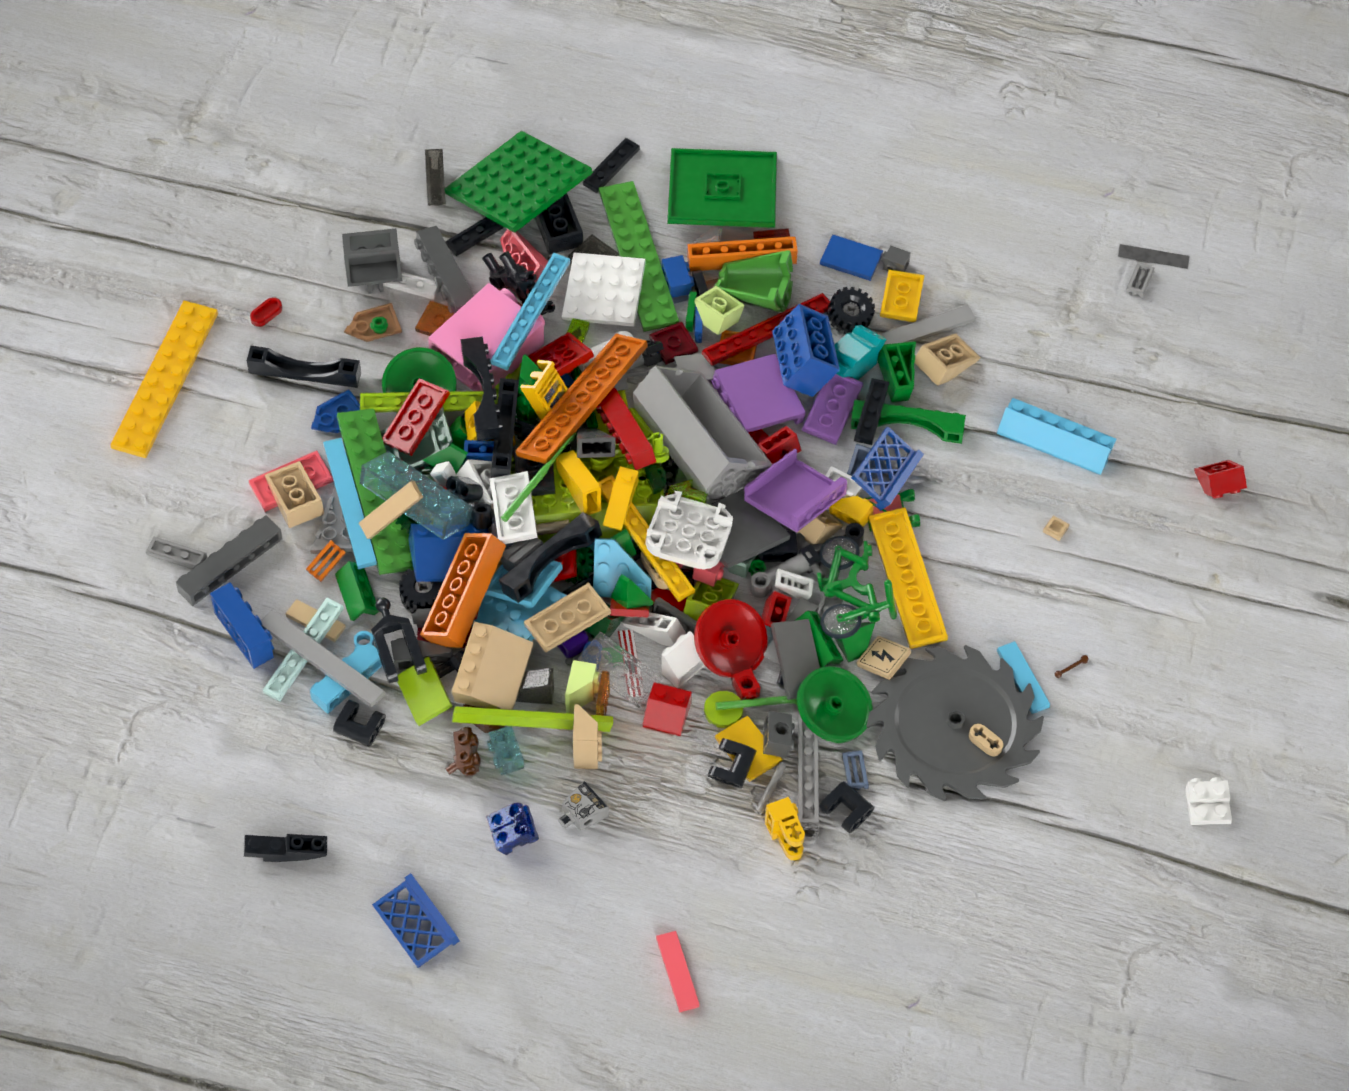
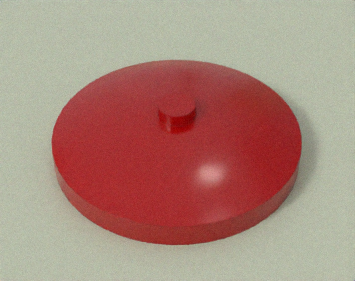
(730, 637)

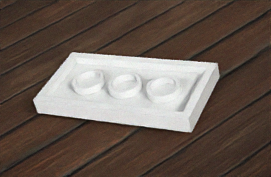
(522, 523)

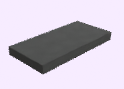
(795, 653)

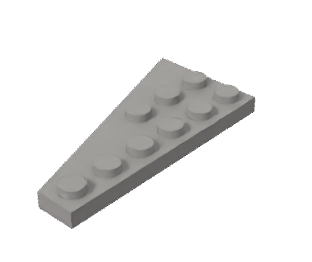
(332, 528)

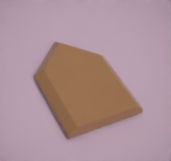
(361, 322)

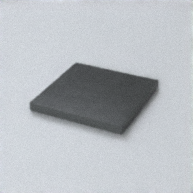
(750, 530)

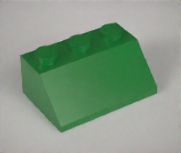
(523, 406)

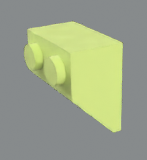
(718, 310)
(581, 684)

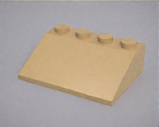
(491, 668)

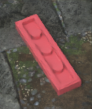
(677, 971)

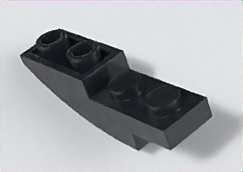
(285, 849)

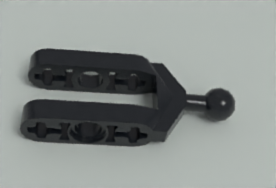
(389, 624)

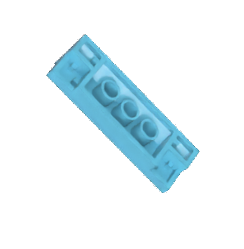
(1056, 436)

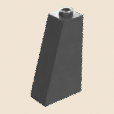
(594, 443)

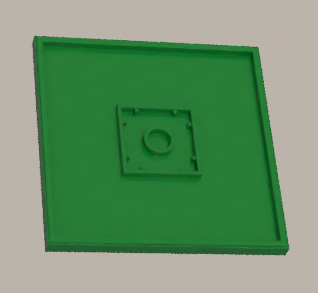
(722, 188)

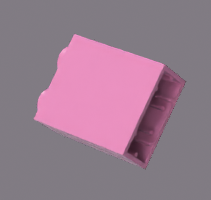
(488, 316)

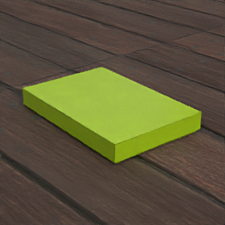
(424, 693)

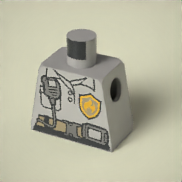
(583, 808)

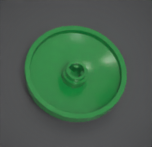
(418, 363)
(834, 704)

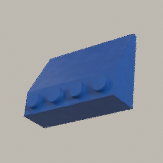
(432, 554)

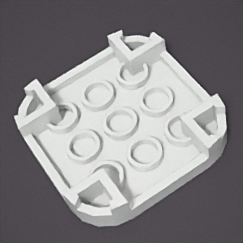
(688, 531)

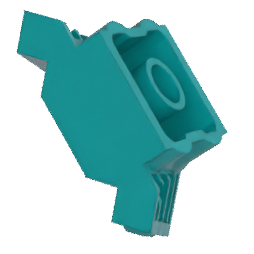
(858, 352)

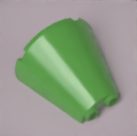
(759, 280)

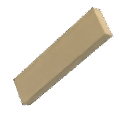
(391, 510)

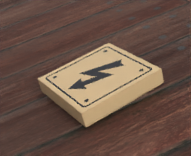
(883, 657)

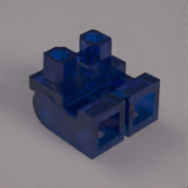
(512, 827)

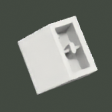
(681, 660)

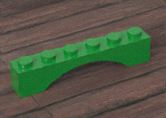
(945, 425)

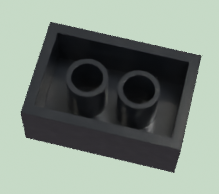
(560, 226)

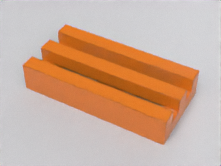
(335, 548)

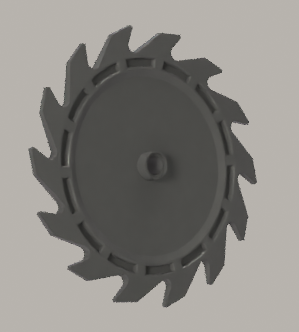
(930, 745)

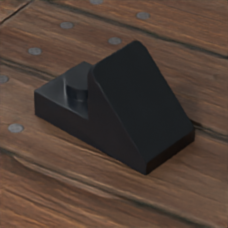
(652, 352)

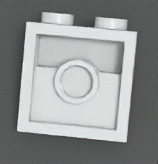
(1208, 801)

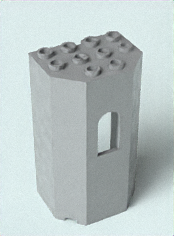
(699, 431)

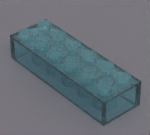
(436, 511)

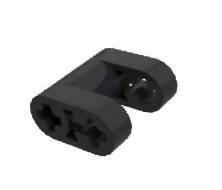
(353, 730)
(741, 765)
(859, 806)

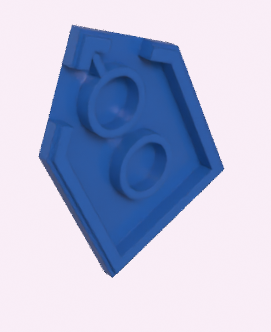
(326, 413)

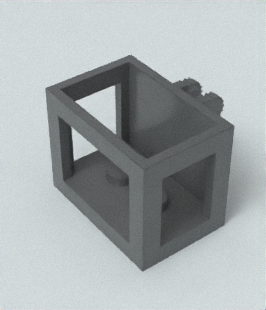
(372, 258)

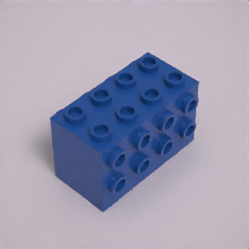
(805, 350)

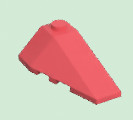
(523, 252)

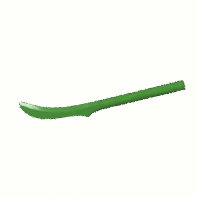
(533, 483)
(754, 702)

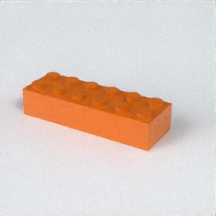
(463, 590)

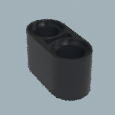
(464, 488)

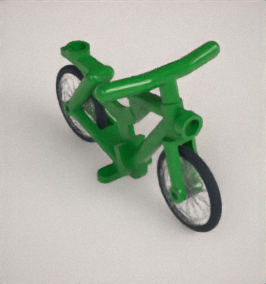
(843, 619)

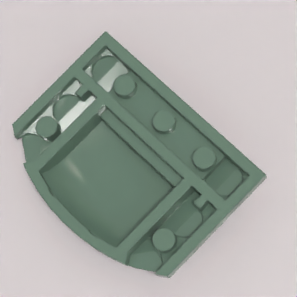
(436, 439)

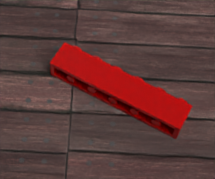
(625, 430)

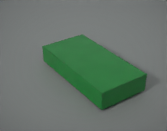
(691, 311)

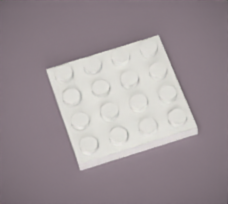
(604, 289)

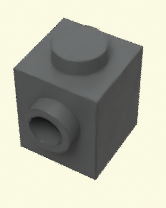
(895, 259)

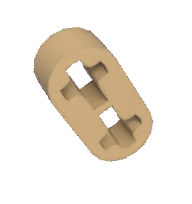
(985, 740)

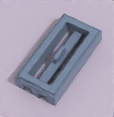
(857, 785)

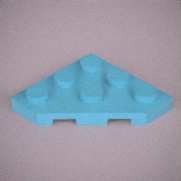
(610, 563)

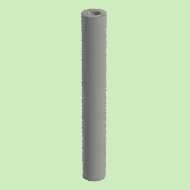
(770, 788)

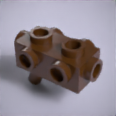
(467, 758)

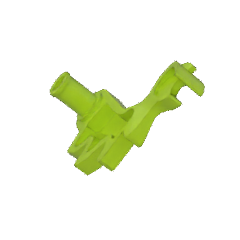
(656, 441)

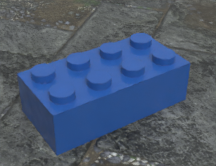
(242, 625)

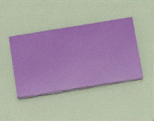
(832, 408)

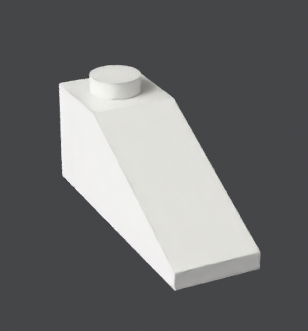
(657, 627)

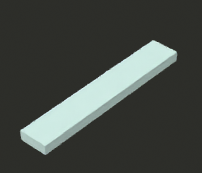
(294, 663)

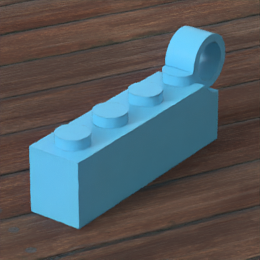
(364, 659)

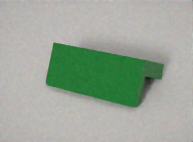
(356, 591)
(825, 646)

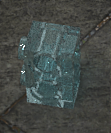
(507, 750)

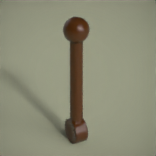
(1084, 659)

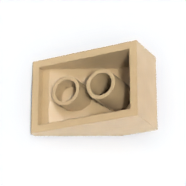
(945, 358)
(295, 494)

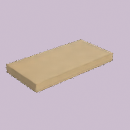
(567, 617)

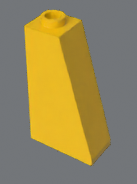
(579, 482)

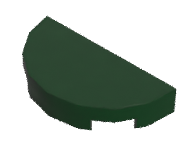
(656, 477)

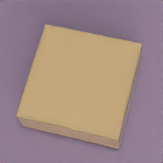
(1056, 528)

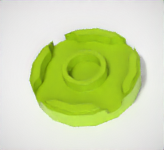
(725, 717)

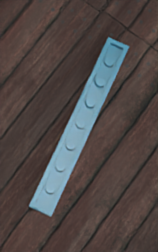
(530, 311)
(349, 502)

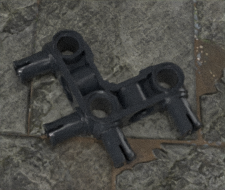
(513, 277)

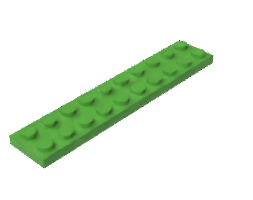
(635, 241)
(362, 444)

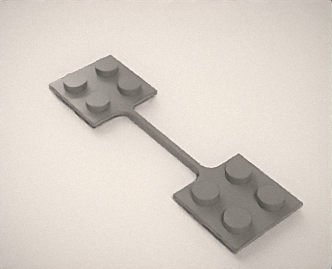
(688, 362)

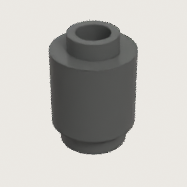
(421, 616)

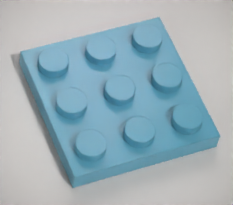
(542, 583)

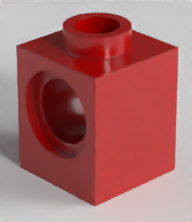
(746, 678)

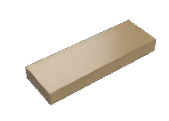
(304, 613)

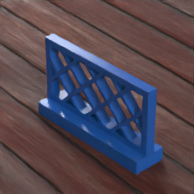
(905, 468)
(426, 906)

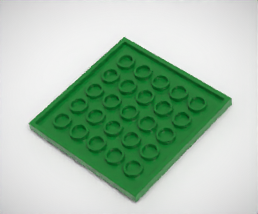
(518, 181)

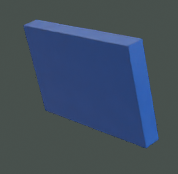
(851, 257)

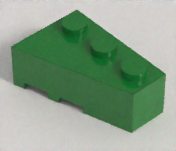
(897, 367)

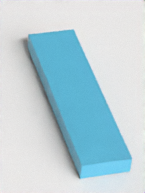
(1023, 675)

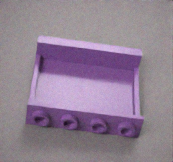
(757, 393)
(793, 492)

